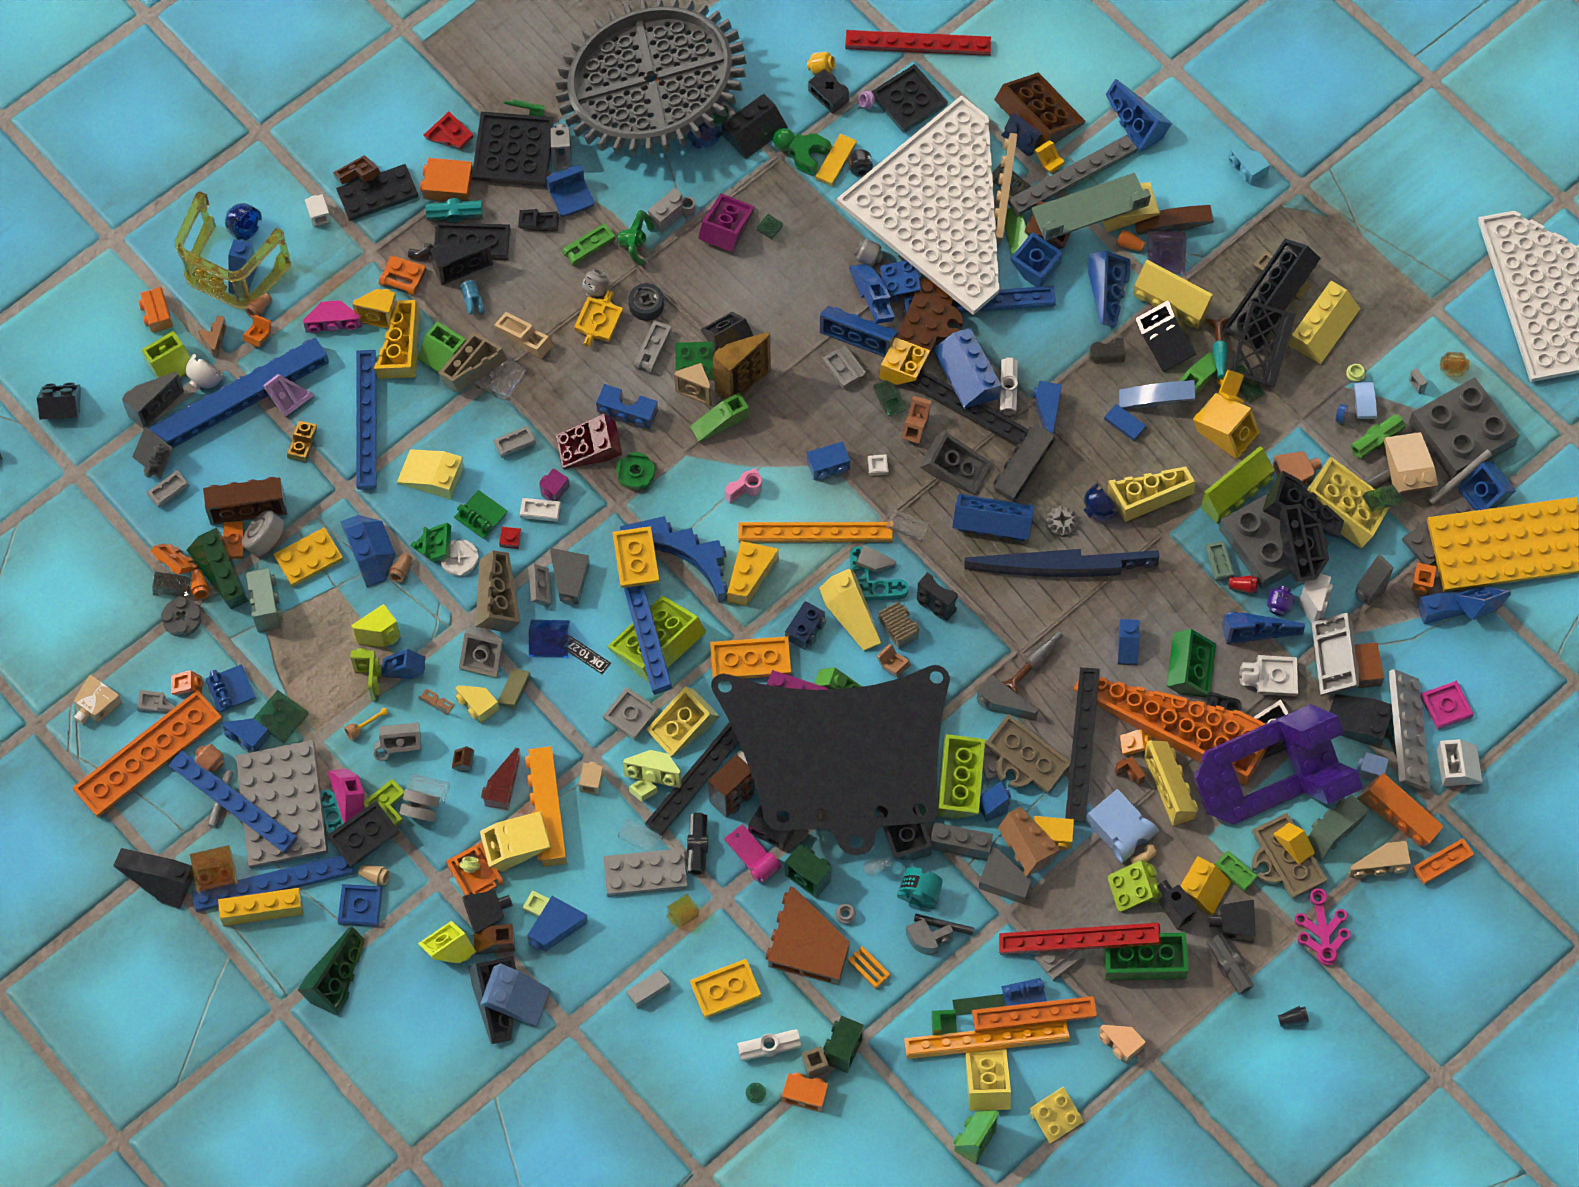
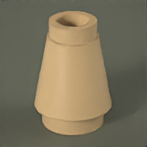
(375, 874)

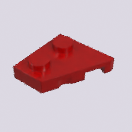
(449, 132)

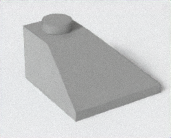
(481, 651)

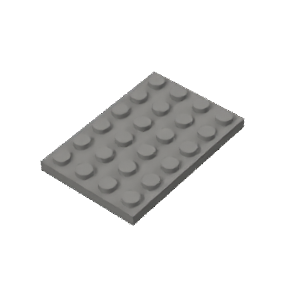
(288, 790)

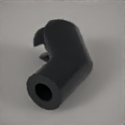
(420, 254)

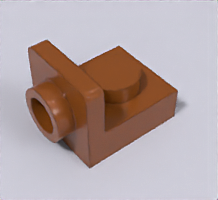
(1133, 771)

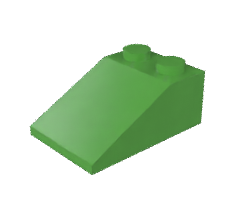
(976, 1135)

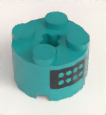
(920, 888)

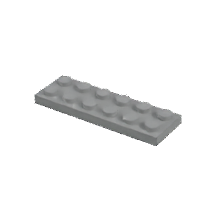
(1409, 730)

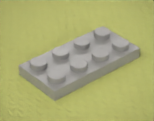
(645, 872)

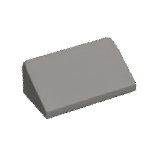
(648, 988)

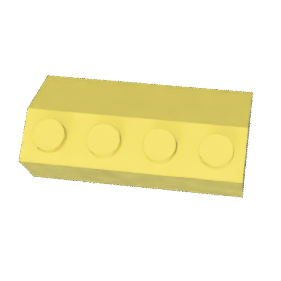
(1160, 285)
(1325, 323)
(1169, 782)

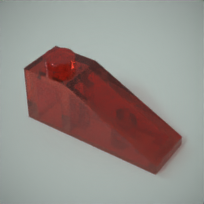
(501, 784)

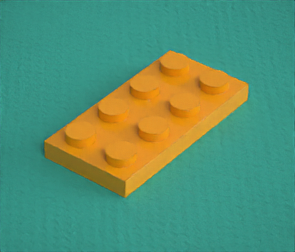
(751, 657)

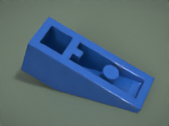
(1047, 402)
(1439, 607)

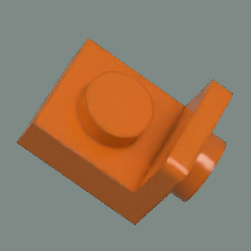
(186, 682)

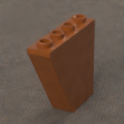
(807, 942)

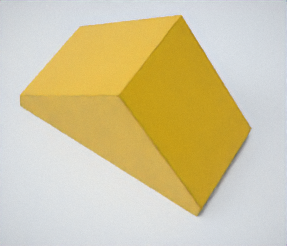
(1295, 842)

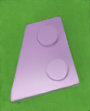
(286, 394)

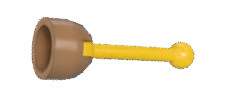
(353, 730)

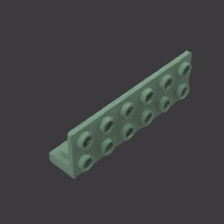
(1090, 206)

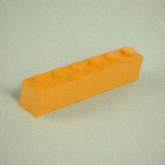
(547, 801)

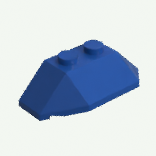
(370, 547)

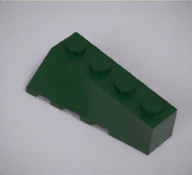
(216, 563)

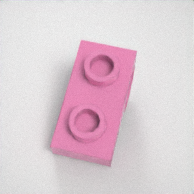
(742, 485)

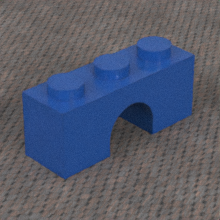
(640, 413)

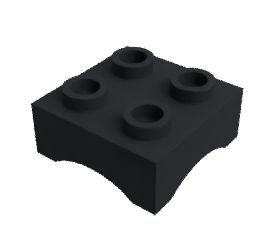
(936, 597)

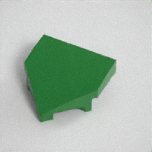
(434, 543)

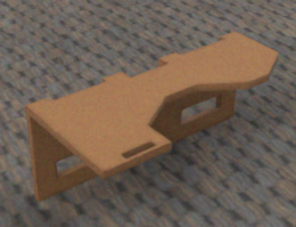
(439, 704)

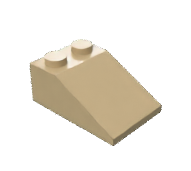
(1410, 463)

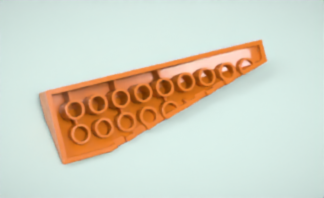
(1182, 723)

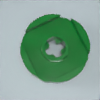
(630, 462)

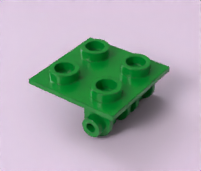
(693, 353)
(480, 514)

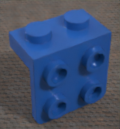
(569, 191)

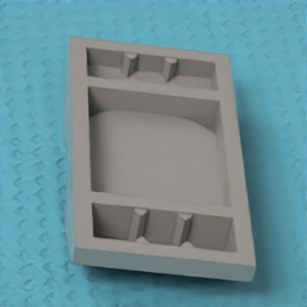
(1335, 654)

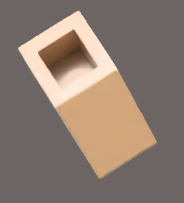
(1123, 1040)

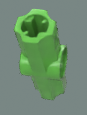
(1375, 436)

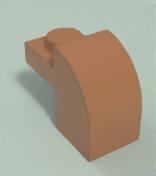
(917, 419)

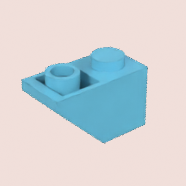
(1249, 163)

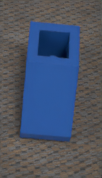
(247, 732)
(995, 802)

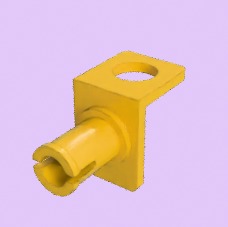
(1230, 385)

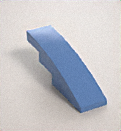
(1157, 394)

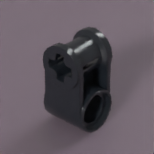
(1223, 701)

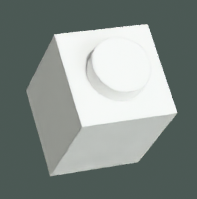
(317, 210)

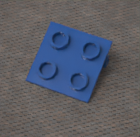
(900, 279)
(229, 687)
(1024, 992)

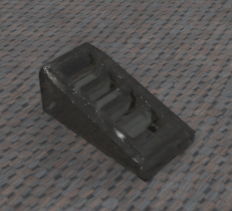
(1014, 178)

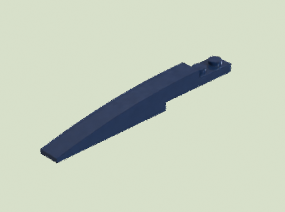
(1062, 563)

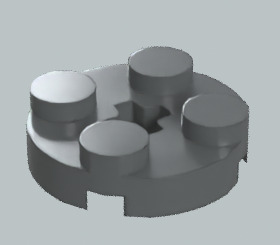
(181, 627)

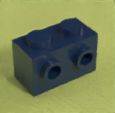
(805, 625)

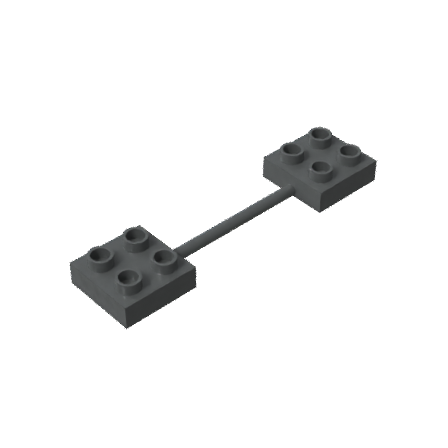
(1454, 430)

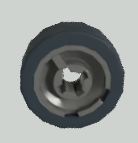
(649, 309)

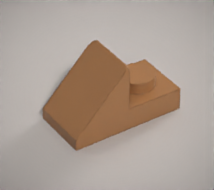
(214, 339)

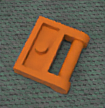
(403, 270)

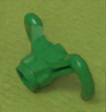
(635, 236)

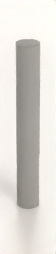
(217, 808)

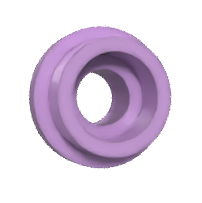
(866, 99)

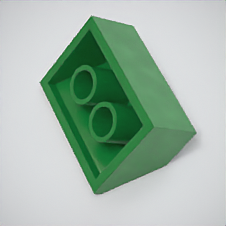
(1191, 663)

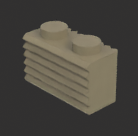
(898, 624)

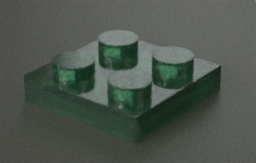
(281, 716)

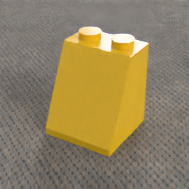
(1227, 424)

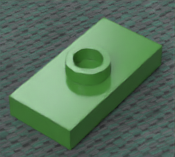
(1236, 871)

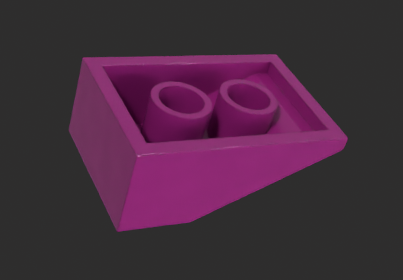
(725, 222)

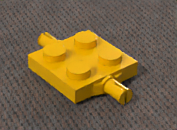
(598, 319)

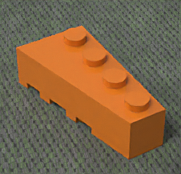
(1400, 810)

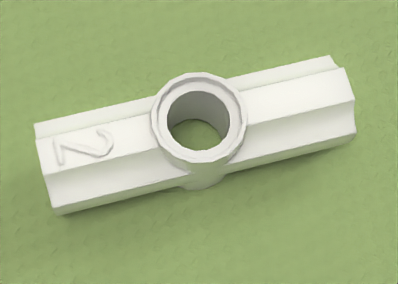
(1008, 396)
(782, 1041)

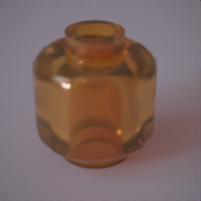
(1454, 364)

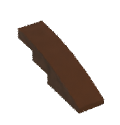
(1177, 218)

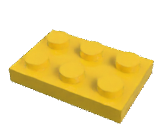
(308, 557)
(635, 557)
(725, 988)

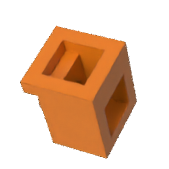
(1426, 574)

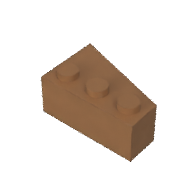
(1028, 841)

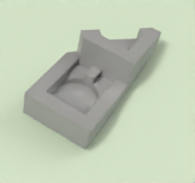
(874, 560)
(153, 702)

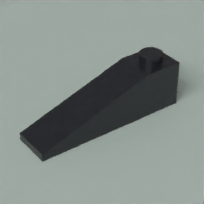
(1290, 491)
(497, 1024)

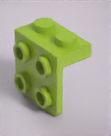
(366, 662)
(1134, 885)

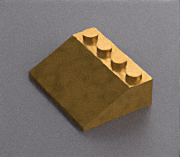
(741, 365)

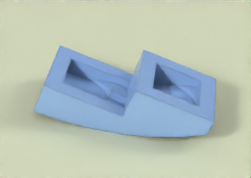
(1365, 400)

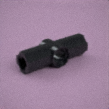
(697, 844)

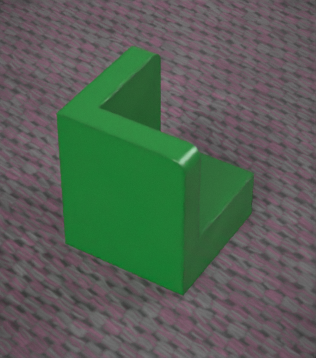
(944, 1022)

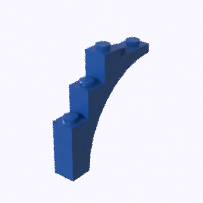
(685, 544)

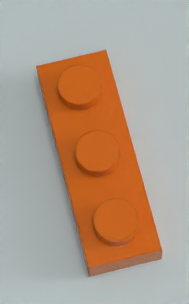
(1443, 861)

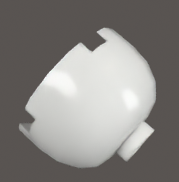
(202, 373)

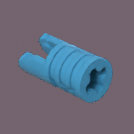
(472, 296)

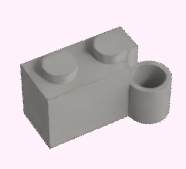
(670, 209)
(397, 739)

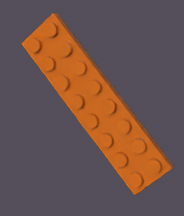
(147, 753)

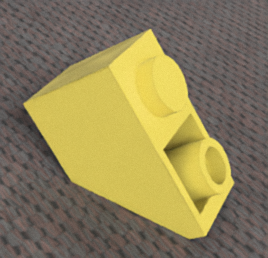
(478, 701)

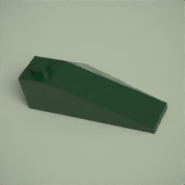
(330, 978)

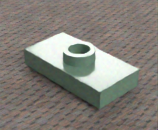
(1219, 560)

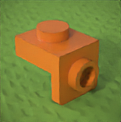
(258, 332)

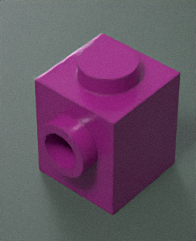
(553, 485)

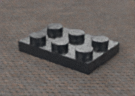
(363, 834)

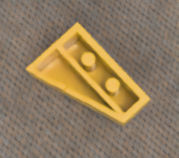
(749, 571)

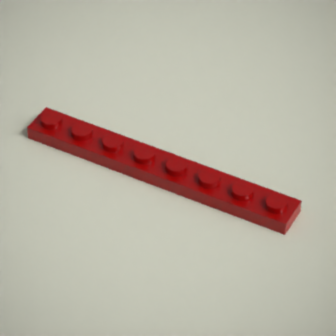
(918, 42)
(1079, 938)

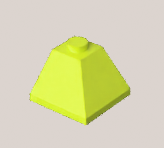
(448, 944)

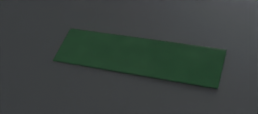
(966, 1005)

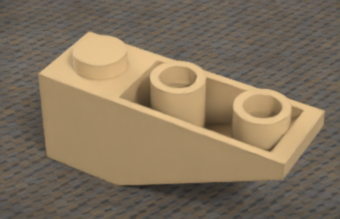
(1388, 858)

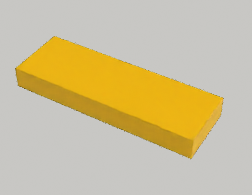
(836, 160)

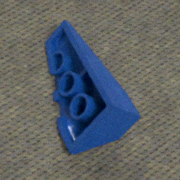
(1140, 119)
(1108, 277)
(1251, 627)

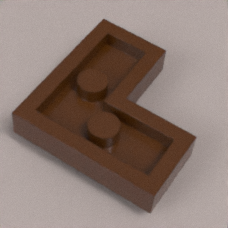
(360, 167)

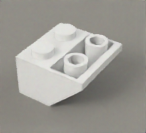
(1316, 597)
(1458, 763)

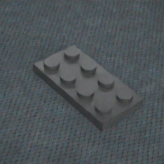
(1419, 539)

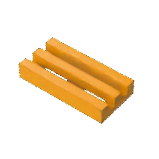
(857, 955)

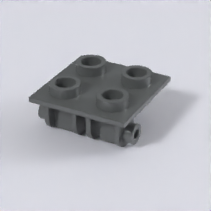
(152, 453)

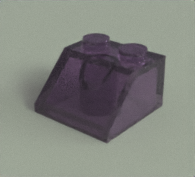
(1167, 250)

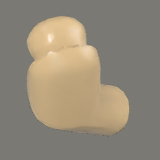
(1149, 853)

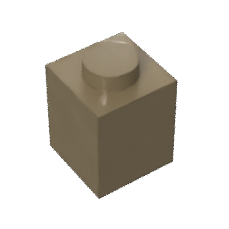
(815, 1062)

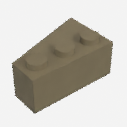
(471, 362)

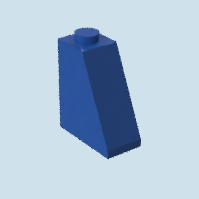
(237, 258)
(555, 924)

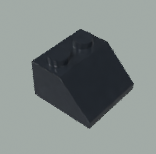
(727, 330)

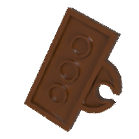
(929, 317)

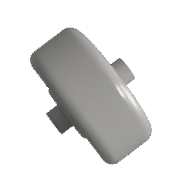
(263, 533)

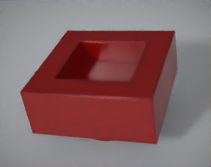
(510, 537)

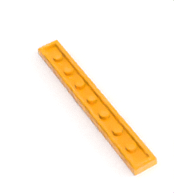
(814, 532)
(985, 1040)

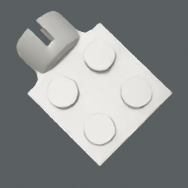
(1271, 675)

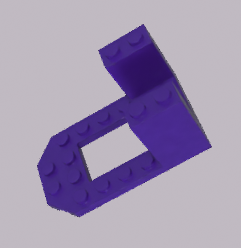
(1312, 755)

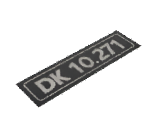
(587, 655)

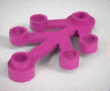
(1323, 930)

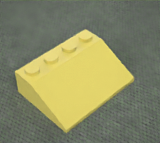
(1343, 494)

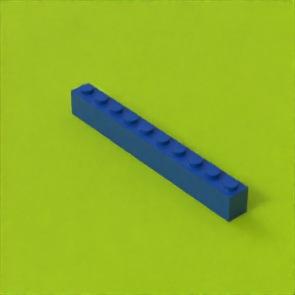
(240, 394)

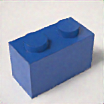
(828, 460)

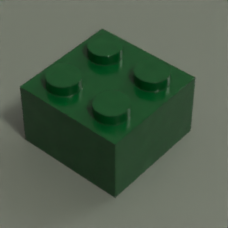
(808, 870)
(843, 1044)

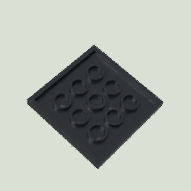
(512, 148)

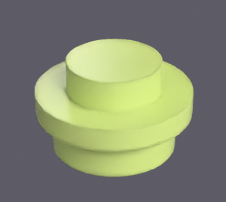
(1355, 373)
(470, 864)

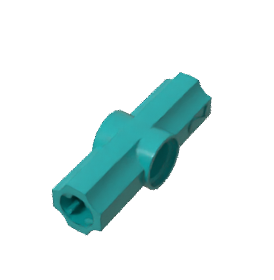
(454, 210)

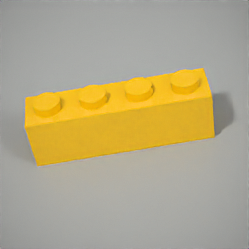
(260, 907)

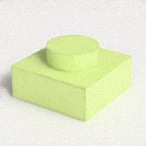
(642, 790)
(535, 903)

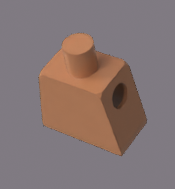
(1297, 465)

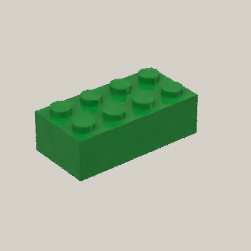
(1148, 961)

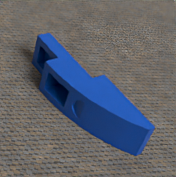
(874, 291)

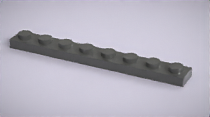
(1072, 175)

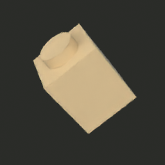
(591, 778)

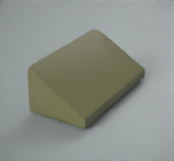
(514, 688)

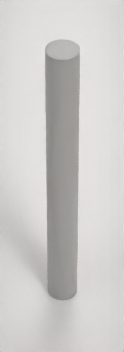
(1459, 477)

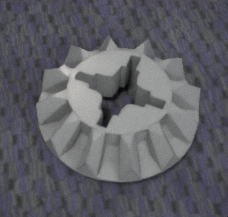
(1056, 526)

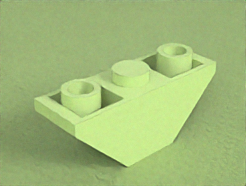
(653, 767)

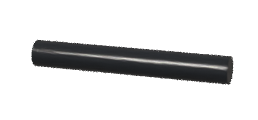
(942, 923)

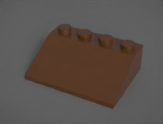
(1039, 106)

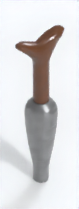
(1034, 660)

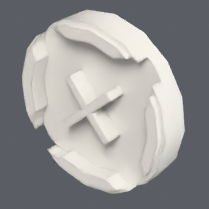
(462, 559)

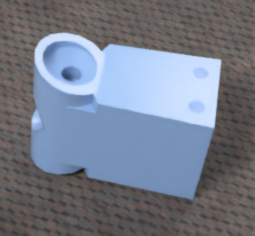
(1120, 825)

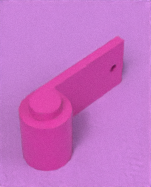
(753, 854)

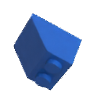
(1036, 260)
(1486, 487)

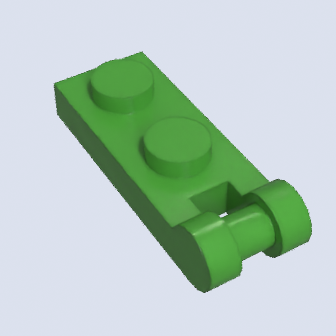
(588, 244)

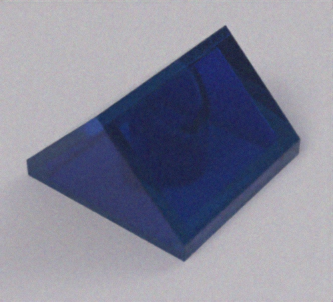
(549, 638)

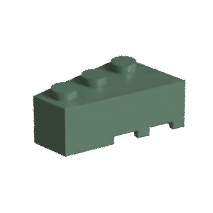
(264, 600)
(1336, 825)

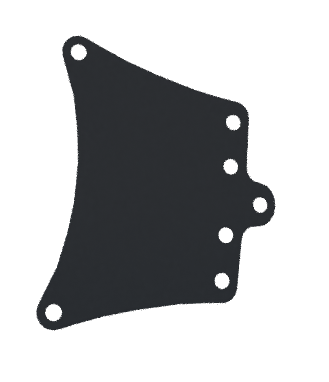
(841, 751)

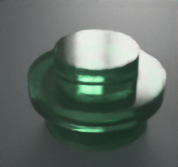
(755, 1092)

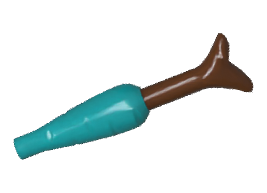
(1219, 347)

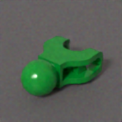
(800, 147)

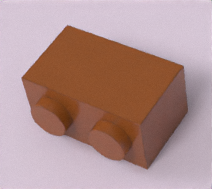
(1369, 665)

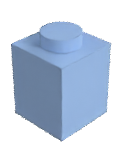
(1371, 766)

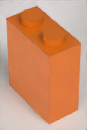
(446, 179)

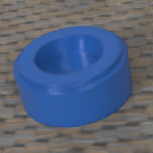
(1341, 413)

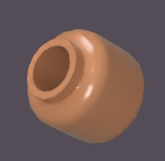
(209, 758)

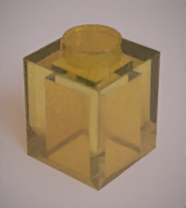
(682, 911)

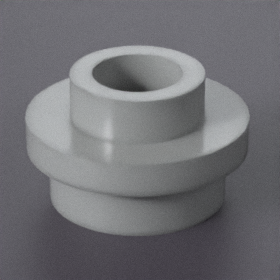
(845, 908)

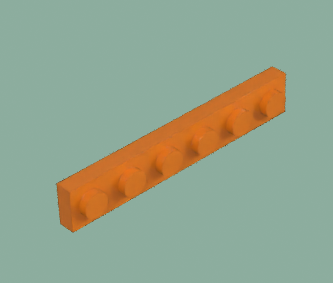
(1034, 1013)

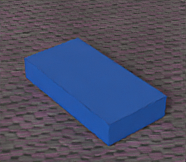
(1125, 422)

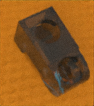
(1107, 352)
(170, 584)

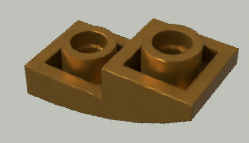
(302, 441)

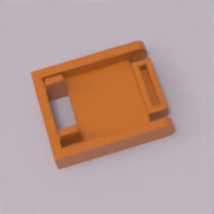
(478, 881)

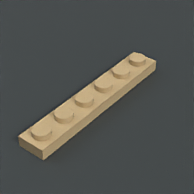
(1005, 180)

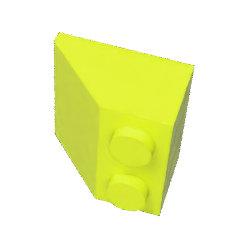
(376, 628)

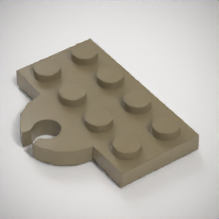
(1025, 756)
(1282, 867)

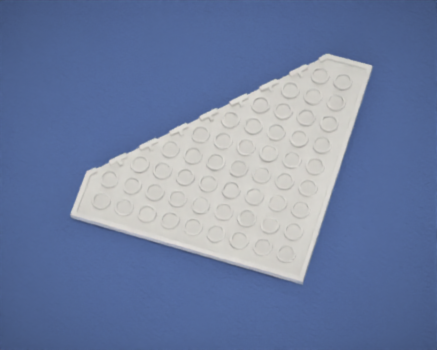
(937, 204)
(1539, 289)

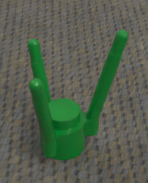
(534, 109)

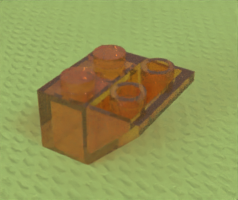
(214, 868)

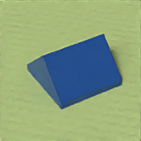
(1481, 600)

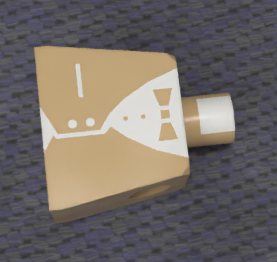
(95, 701)

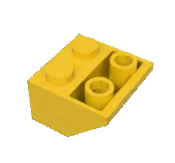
(903, 362)

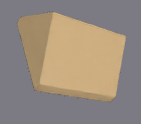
(693, 383)

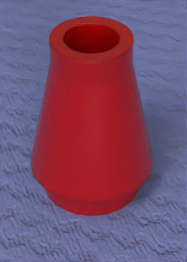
(1244, 584)

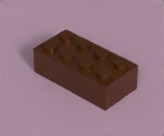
(244, 500)

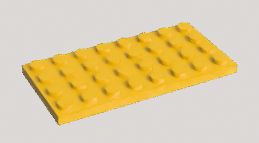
(1506, 544)

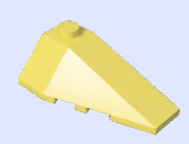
(847, 603)

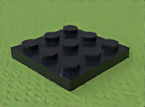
(909, 98)

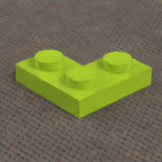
(386, 798)

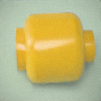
(821, 61)

